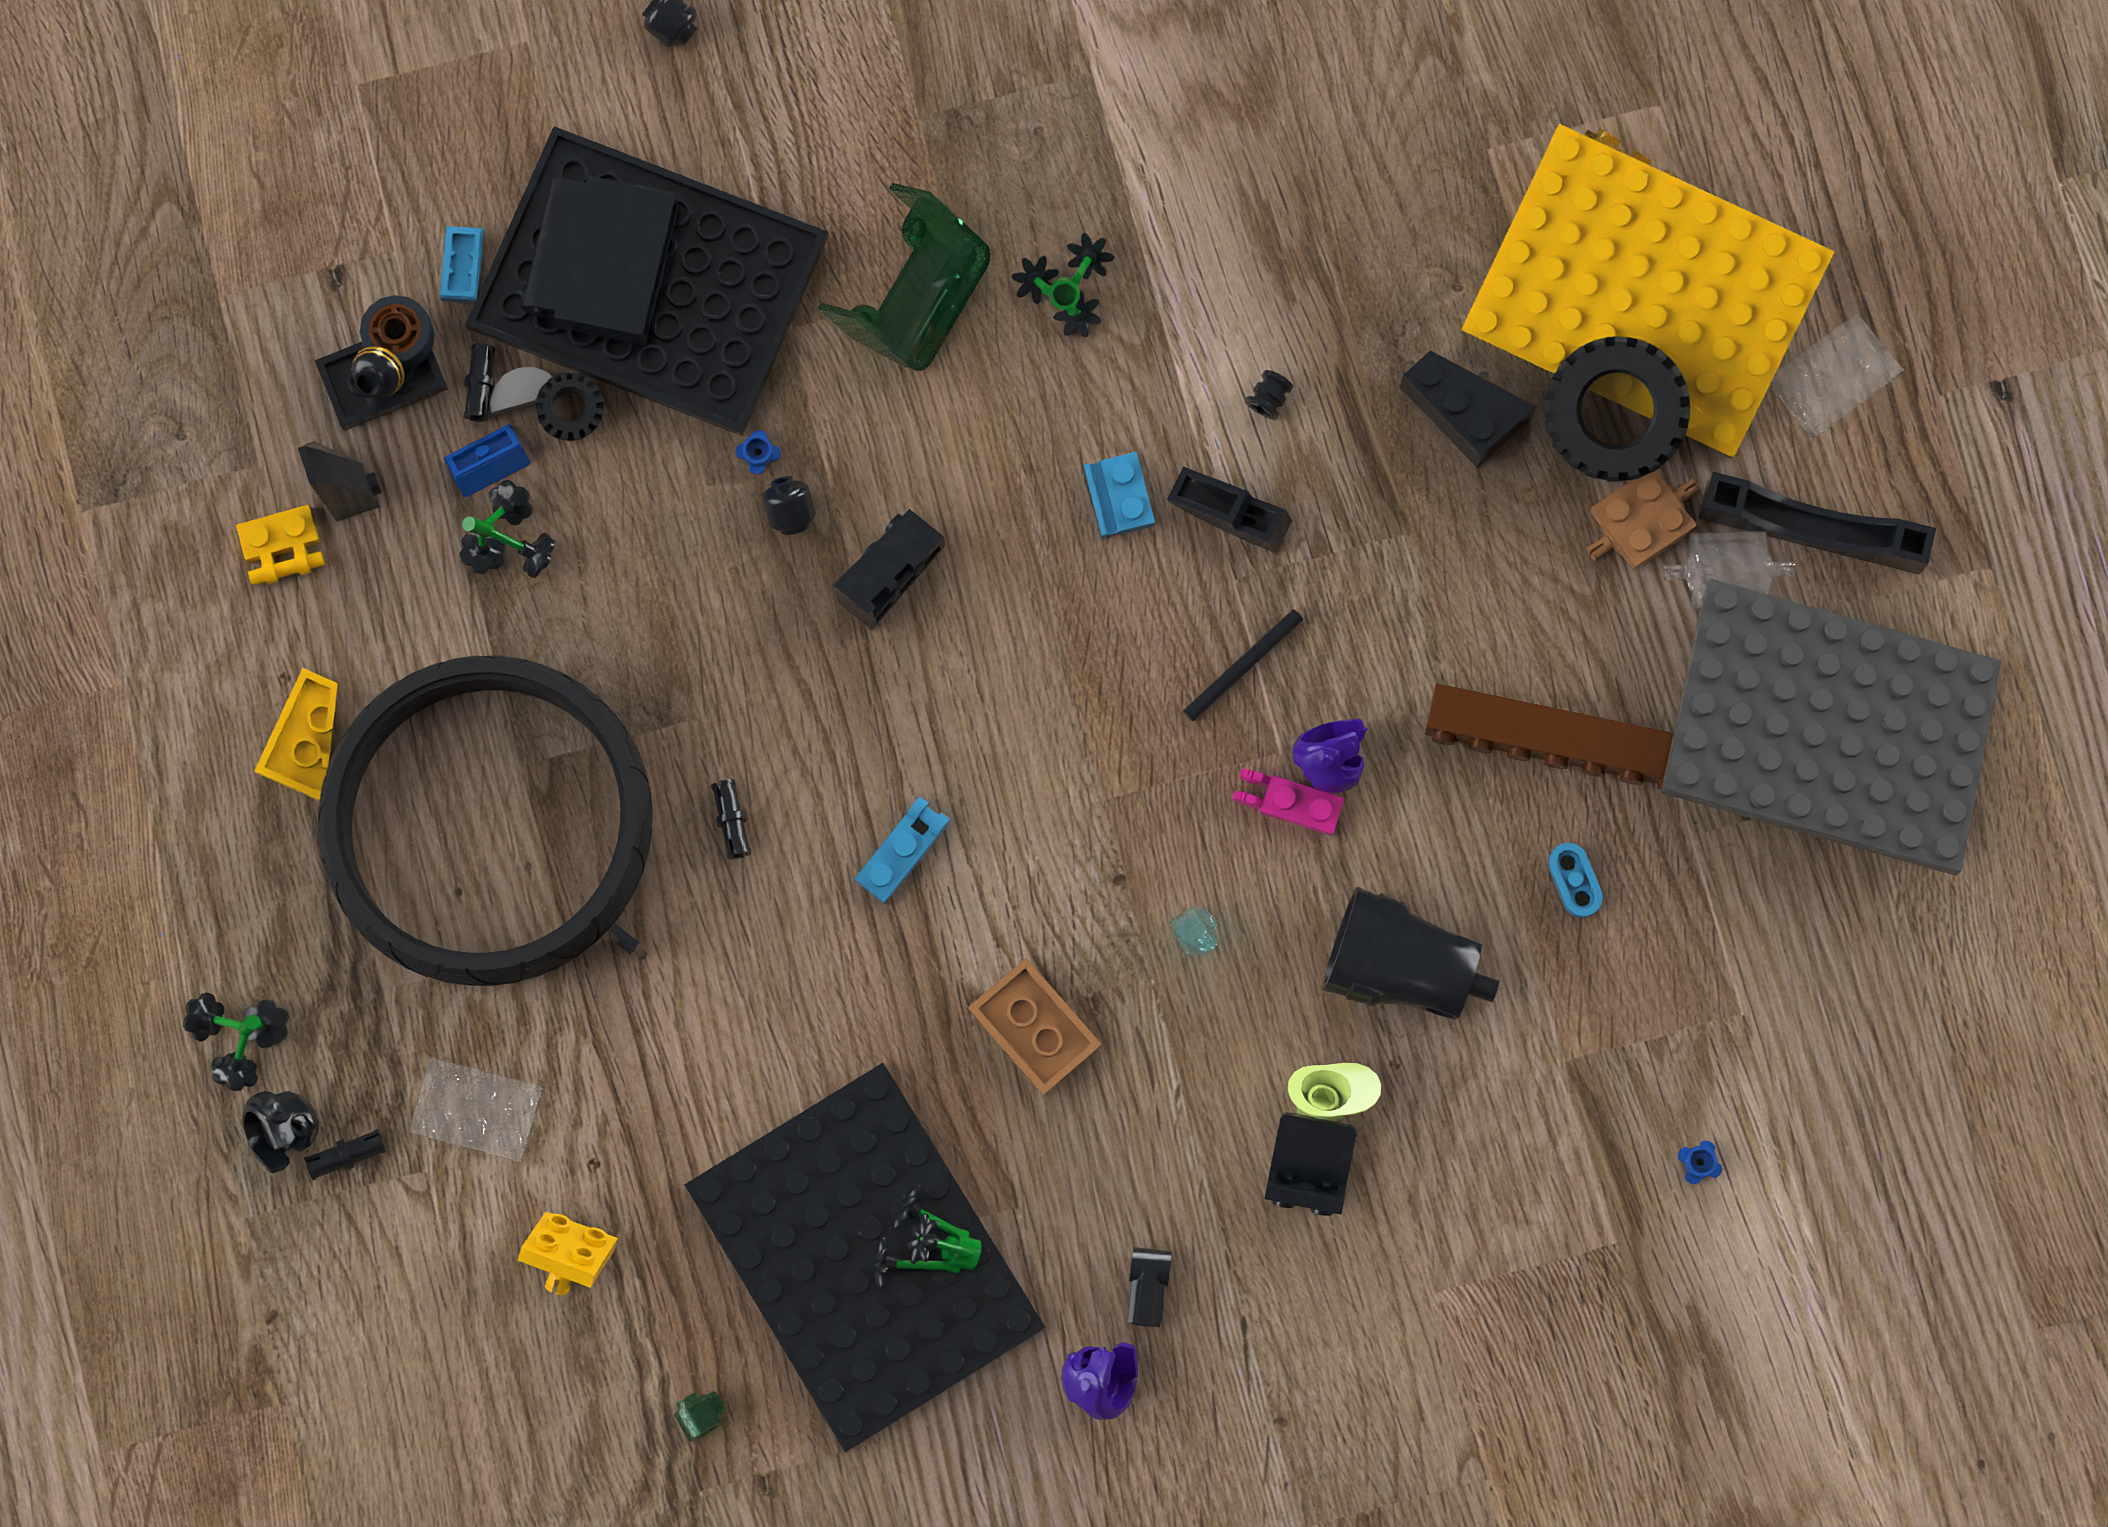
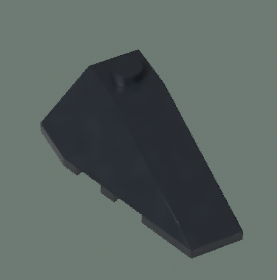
(339, 481)

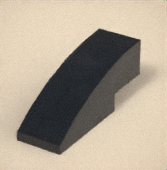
(1230, 509)

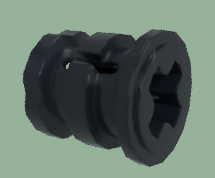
(1269, 394)

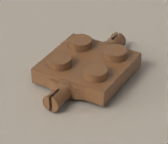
(1643, 519)

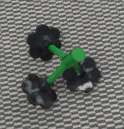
(486, 545)
(261, 1023)

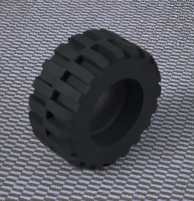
(1627, 460)

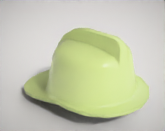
(1334, 1090)

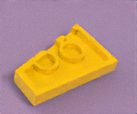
(302, 737)

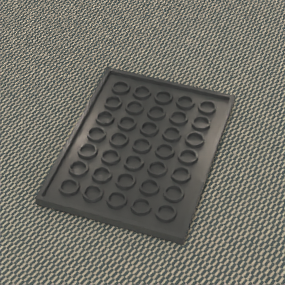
(1832, 727)

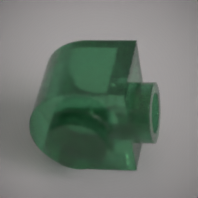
(700, 1415)

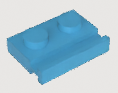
(1119, 495)

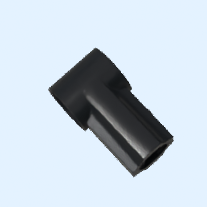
(1149, 1277)

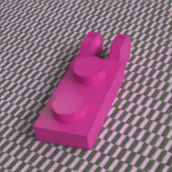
(1292, 802)

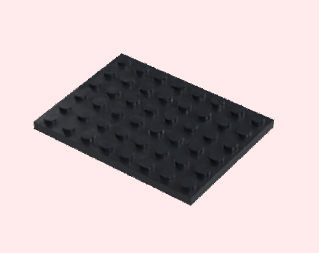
(720, 301)
(803, 1234)

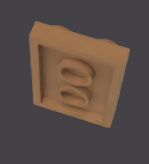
(1034, 1027)

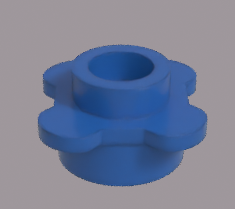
(751, 444)
(1705, 1152)

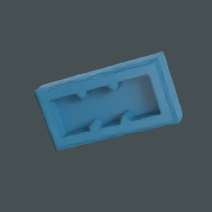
(462, 264)

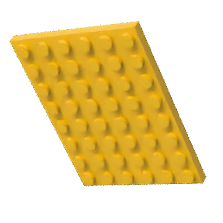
(1652, 259)

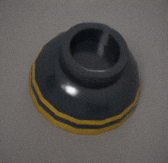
(377, 372)

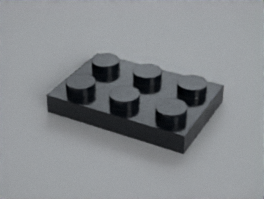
(353, 408)

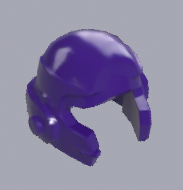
(1331, 755)
(1101, 1379)

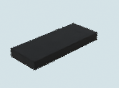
(628, 943)

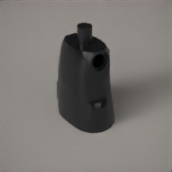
(1402, 959)

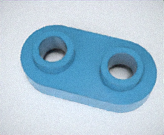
(1578, 880)

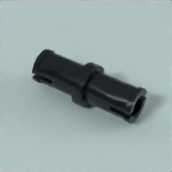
(479, 382)
(731, 819)
(345, 1154)

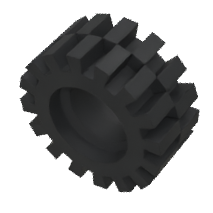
(586, 390)

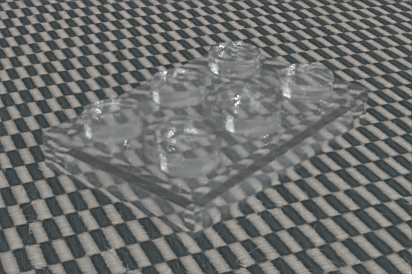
(1835, 376)
(476, 1110)

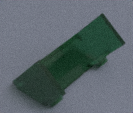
(929, 290)

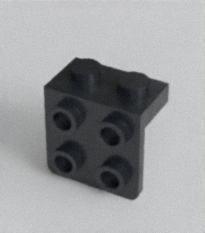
(1310, 1164)

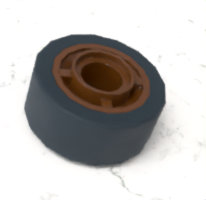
(393, 313)

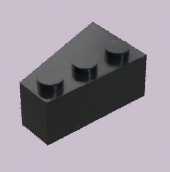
(1465, 406)
(888, 568)

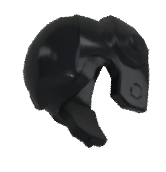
(277, 1125)

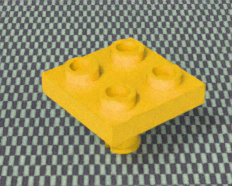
(567, 1251)

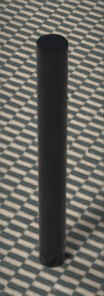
(1243, 665)

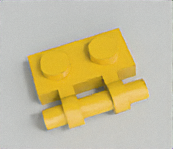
(278, 535)

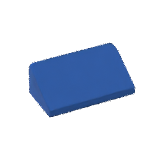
(487, 460)

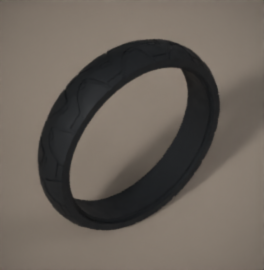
(384, 717)

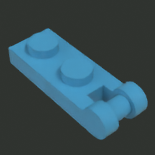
(901, 851)

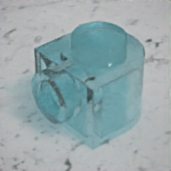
(1195, 931)

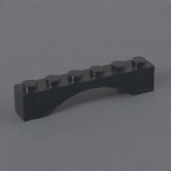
(1866, 538)

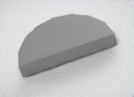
(518, 389)

